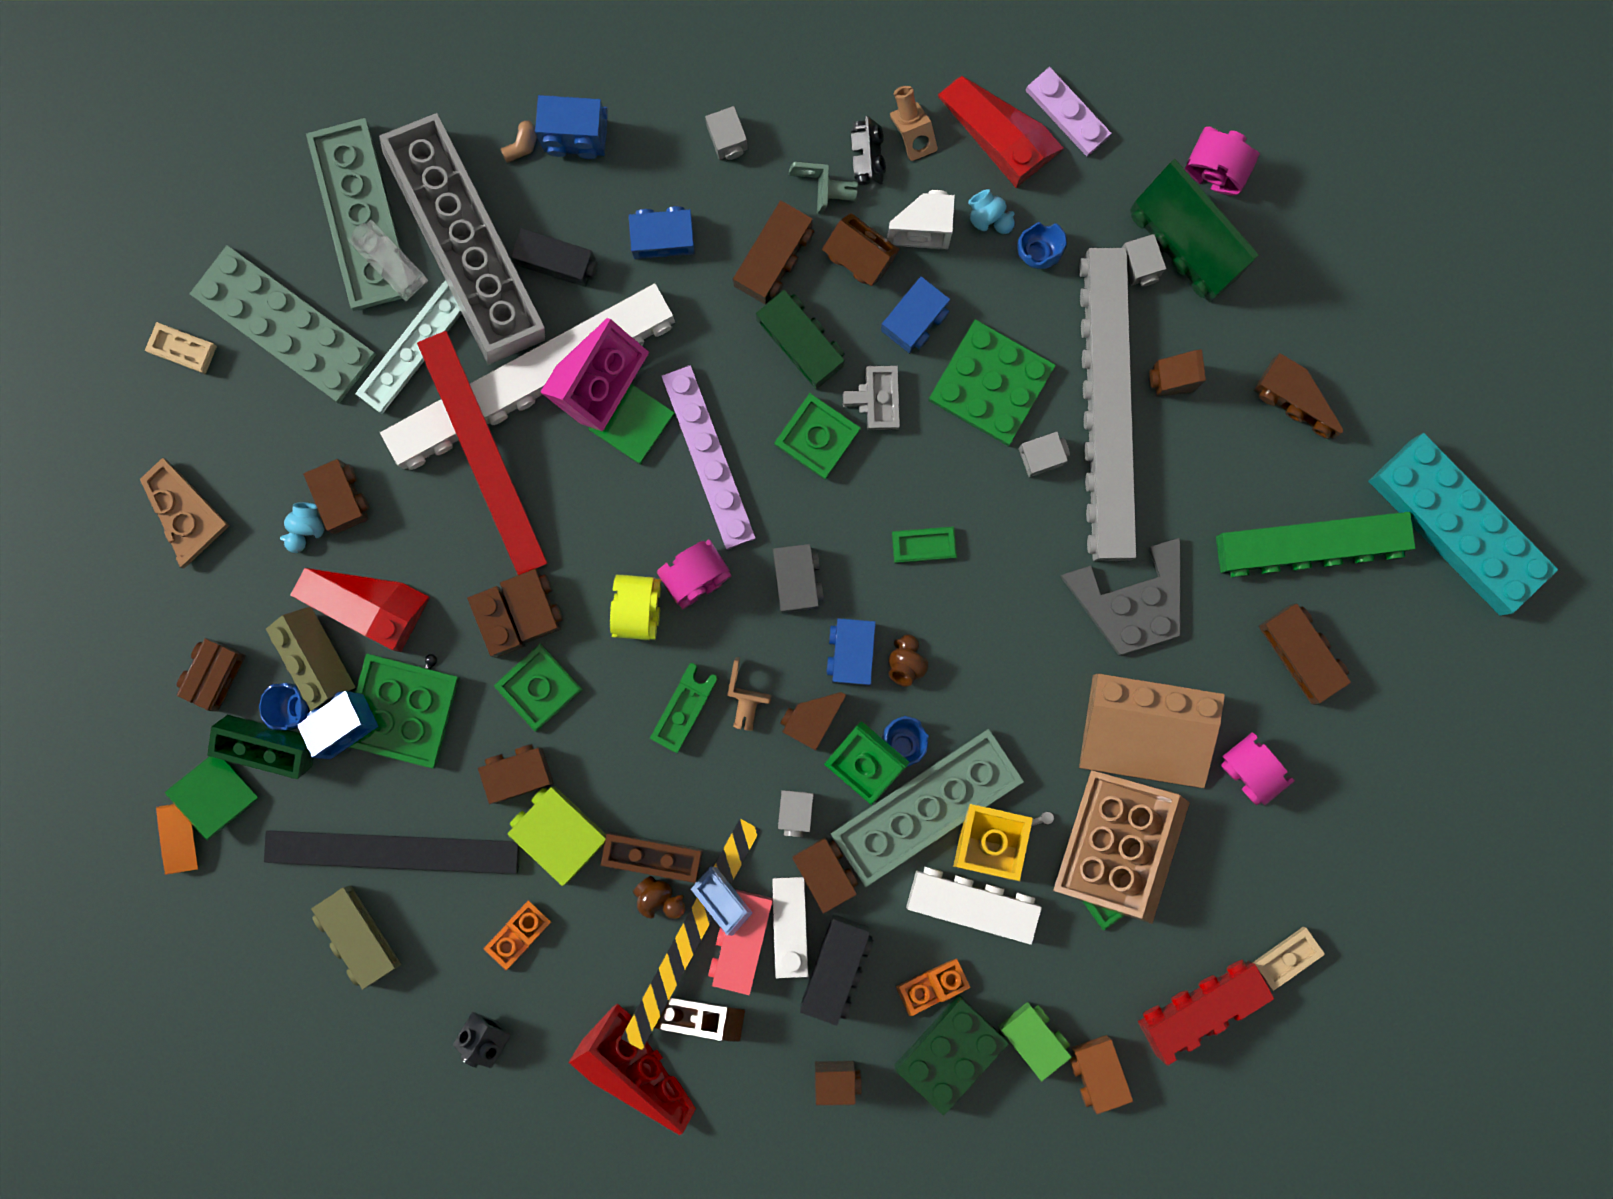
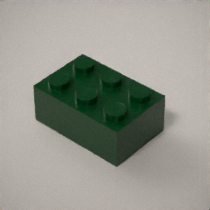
(951, 1055)

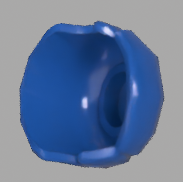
(1042, 245)
(283, 707)
(907, 738)

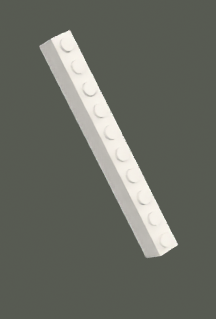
(521, 380)

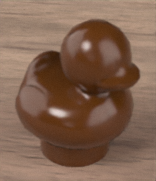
(906, 662)
(654, 896)

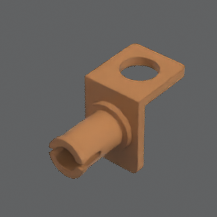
(912, 123)
(747, 700)

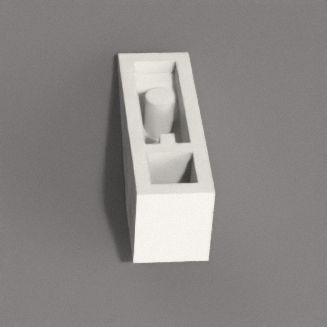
(790, 927)

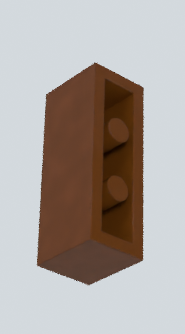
(774, 253)
(1305, 653)
(652, 857)

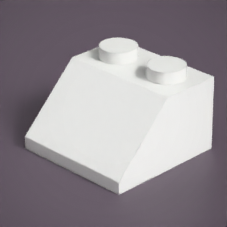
(924, 222)

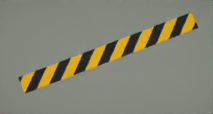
(686, 941)

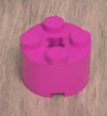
(1222, 160)
(694, 573)
(1257, 769)

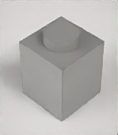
(727, 133)
(1144, 261)
(1044, 454)
(795, 812)

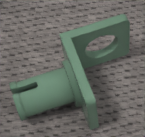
(827, 188)

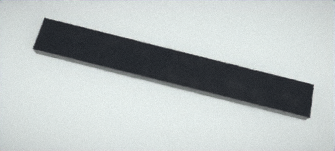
(391, 851)

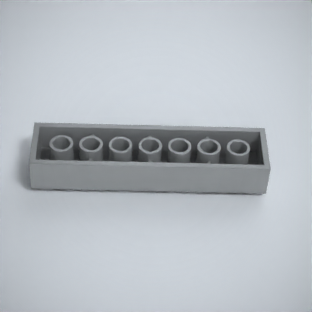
(462, 238)

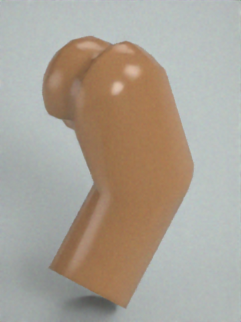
(524, 142)

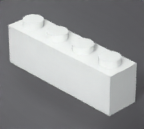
(973, 906)

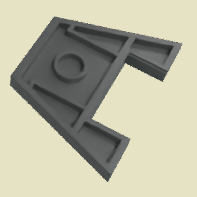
(1137, 613)

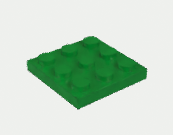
(991, 382)
(409, 708)

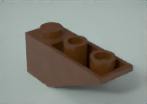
(1295, 391)

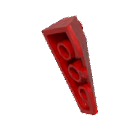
(1005, 133)
(370, 606)
(632, 1073)

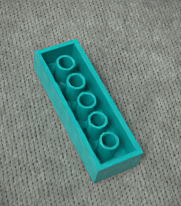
(1463, 525)

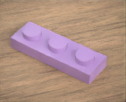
(1068, 111)

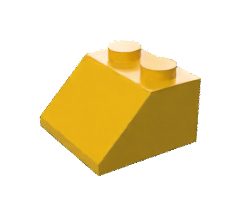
(993, 842)

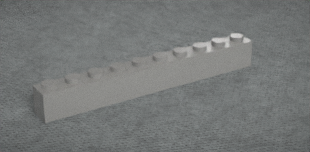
(1108, 405)

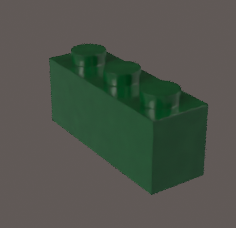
(801, 338)
(259, 747)

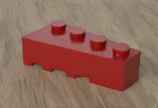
(1204, 1010)

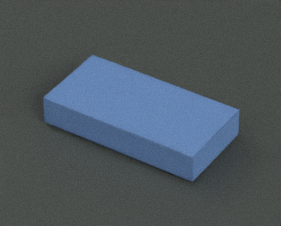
(721, 901)

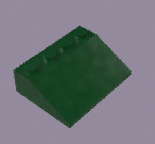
(1193, 232)

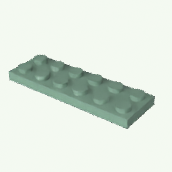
(353, 196)
(283, 324)
(926, 807)

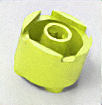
(635, 607)

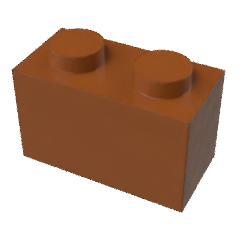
(1101, 1075)

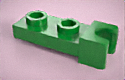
(683, 710)

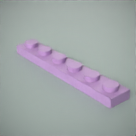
(708, 457)

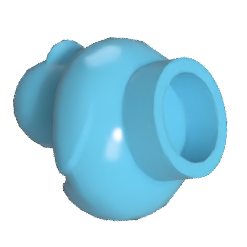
(989, 210)
(301, 522)

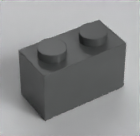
(796, 578)

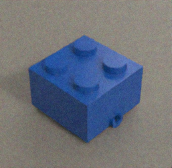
(571, 126)

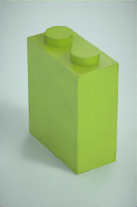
(557, 834)

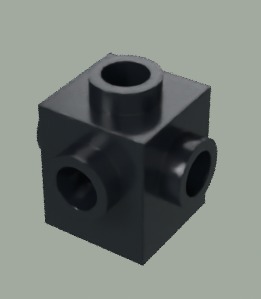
(481, 1041)

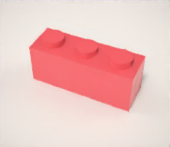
(741, 951)

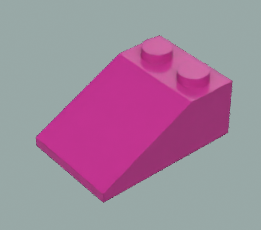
(596, 375)

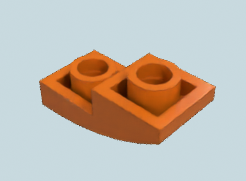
(176, 840)
(517, 935)
(933, 987)

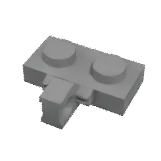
(877, 398)

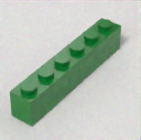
(1314, 543)

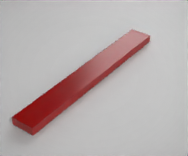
(482, 452)

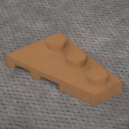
(185, 515)

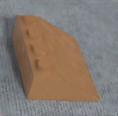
(1150, 730)
(1122, 846)

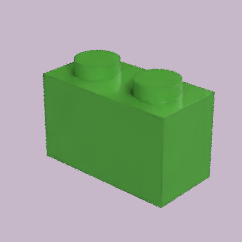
(1035, 1041)

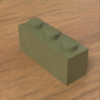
(309, 657)
(355, 937)

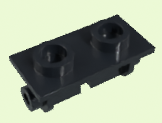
(868, 138)

